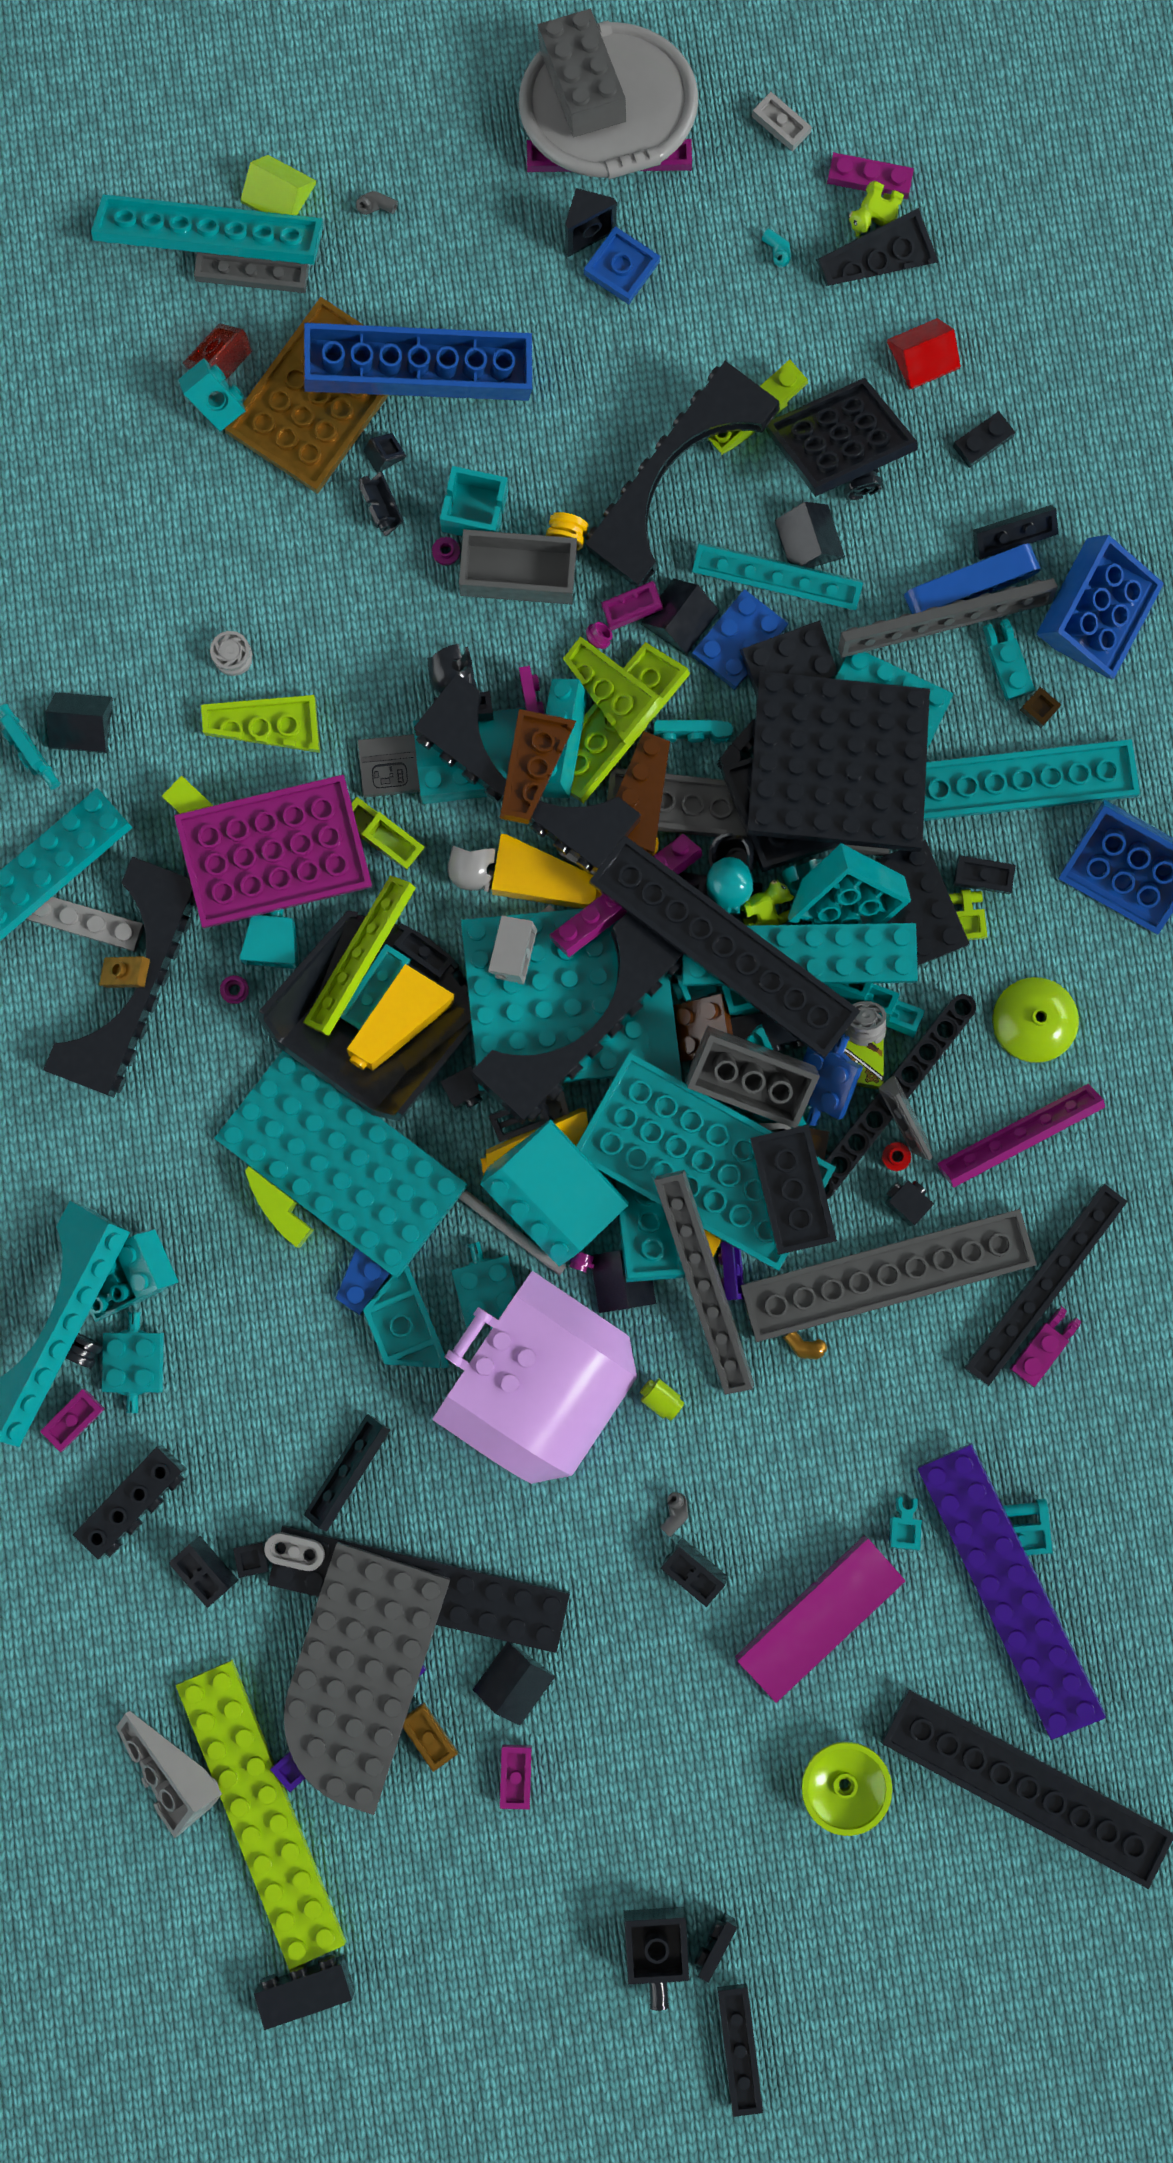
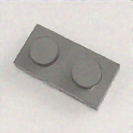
(781, 121)

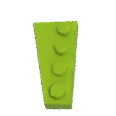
(617, 693)
(273, 722)

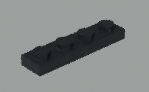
(346, 1472)
(740, 2050)

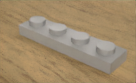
(89, 923)

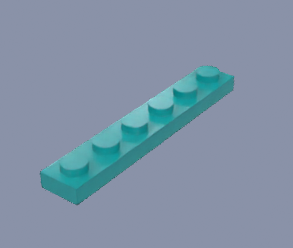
(777, 576)

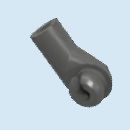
(374, 201)
(678, 1513)

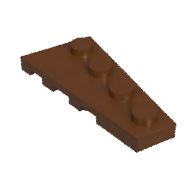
(534, 755)
(644, 787)

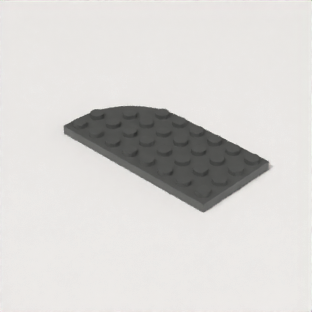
(359, 1672)

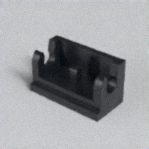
(203, 1571)
(694, 1572)

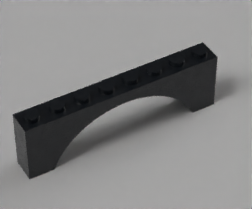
(724, 405)
(584, 832)
(103, 1056)
(527, 1081)

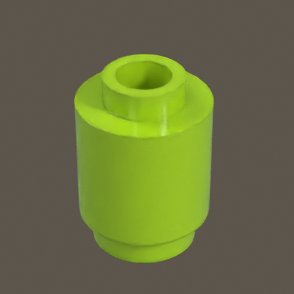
(661, 1399)

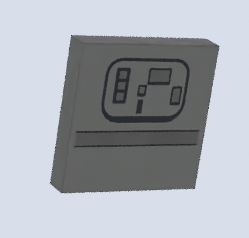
(388, 766)

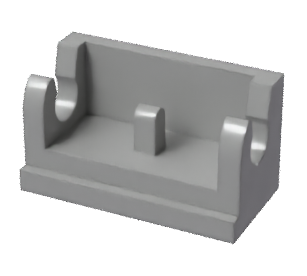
(513, 949)

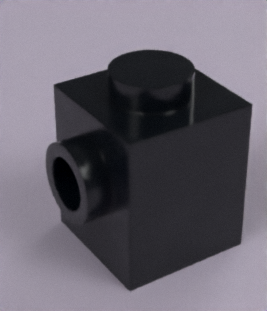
(462, 1089)
(908, 1201)

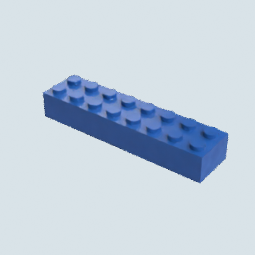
(417, 362)

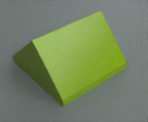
(275, 187)

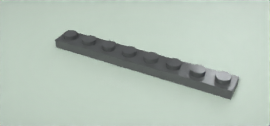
(947, 617)
(704, 1281)

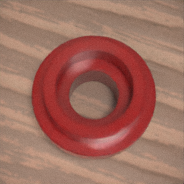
(890, 1163)

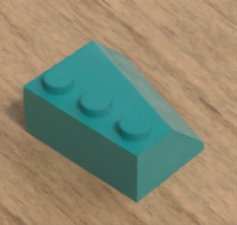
(849, 891)

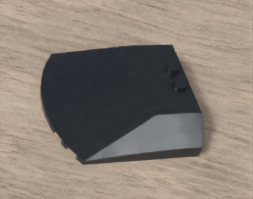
(409, 1071)

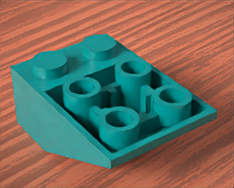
(136, 1275)

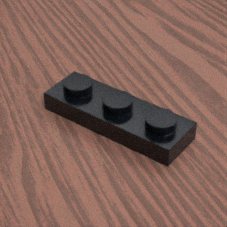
(1015, 531)

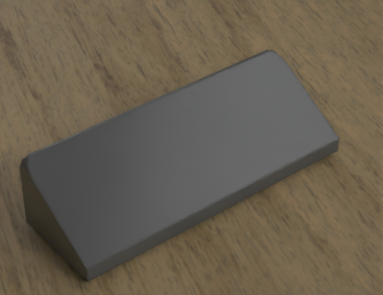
(905, 1118)

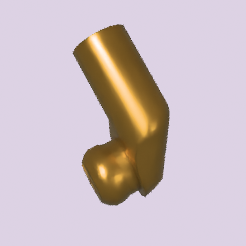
(805, 1349)

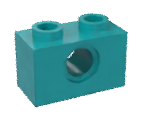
(219, 408)

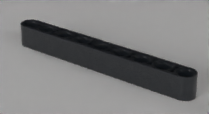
(877, 1105)

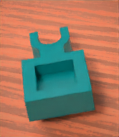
(905, 1531)

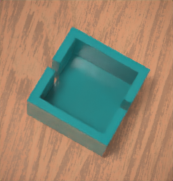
(476, 501)

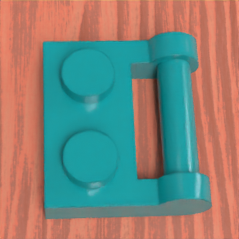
(1033, 1536)

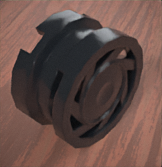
(863, 485)
(84, 1350)

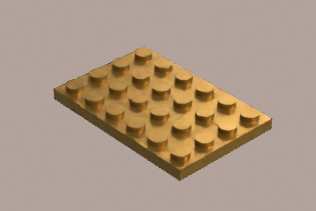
(301, 429)

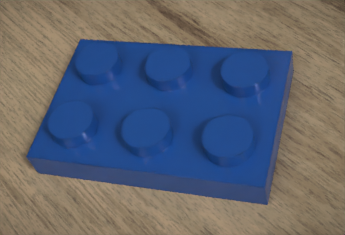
(740, 626)

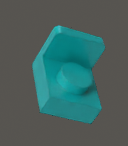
(690, 993)

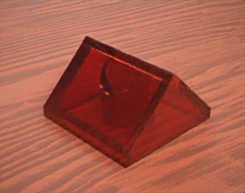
(224, 347)

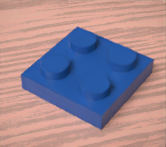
(621, 265)

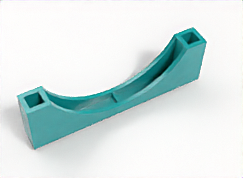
(88, 1254)

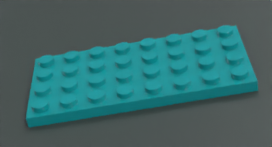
(659, 1127)
(341, 1163)

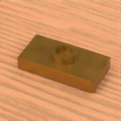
(124, 972)
(429, 1737)

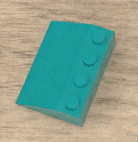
(445, 784)
(553, 1192)

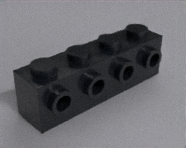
(129, 1502)

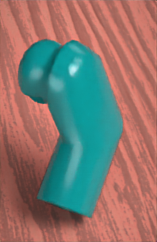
(780, 247)

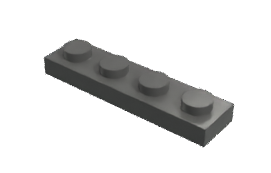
(251, 272)

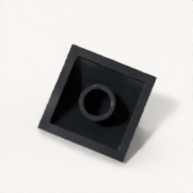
(588, 220)
(809, 535)
(684, 615)
(79, 722)
(611, 1286)
(513, 1684)

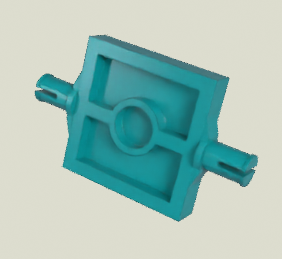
(26, 749)
(484, 1285)
(132, 1362)

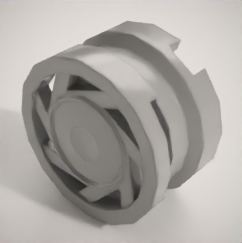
(232, 653)
(868, 1025)

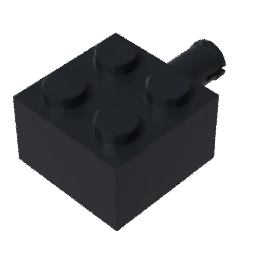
(656, 1950)

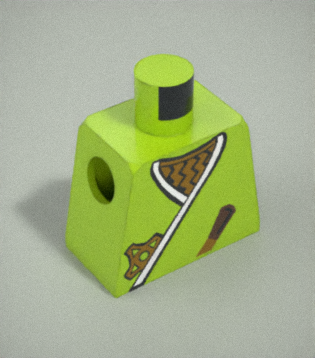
(871, 1059)

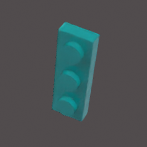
(374, 986)

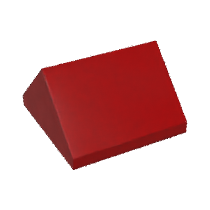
(925, 352)

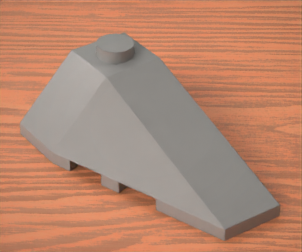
(179, 1783)

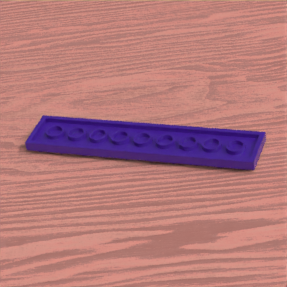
(1011, 1592)

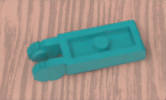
(1008, 662)
(693, 730)

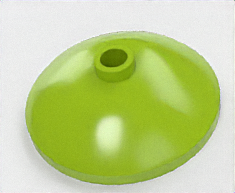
(1017, 1025)
(852, 1808)

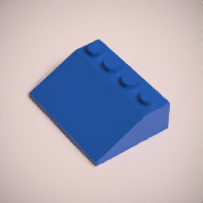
(1100, 606)
(1124, 866)

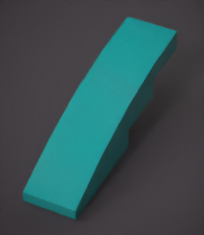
(899, 1015)

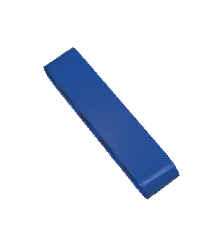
(976, 579)

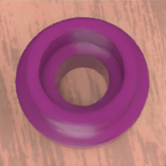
(445, 559)
(599, 635)
(231, 981)
(582, 1261)

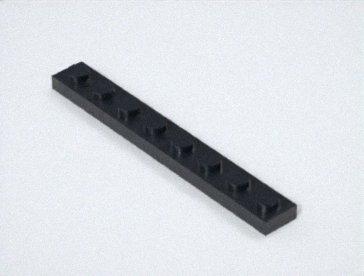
(1045, 1284)

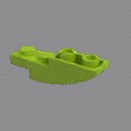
(783, 386)

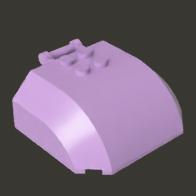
(538, 1382)

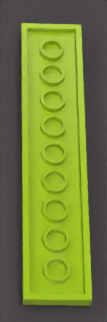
(261, 1814)

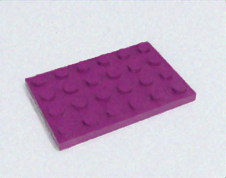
(273, 851)

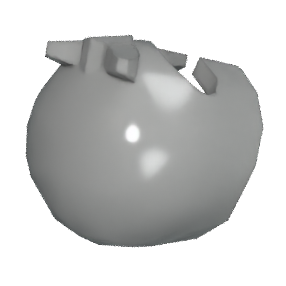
(469, 868)

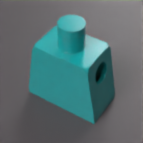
(271, 942)

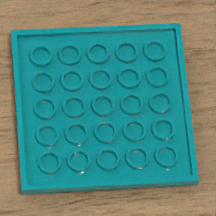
(555, 1003)

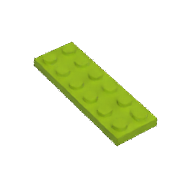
(599, 742)

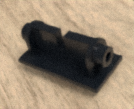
(383, 506)

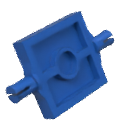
(835, 1084)

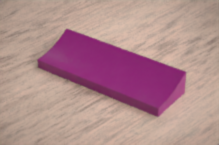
(820, 1619)

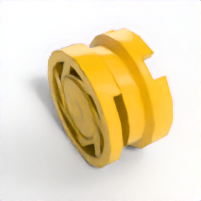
(568, 526)

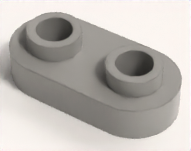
(295, 1551)

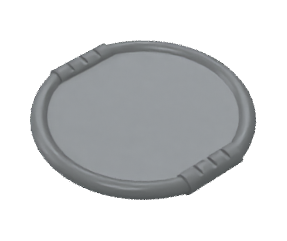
(659, 107)

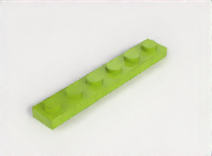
(359, 955)

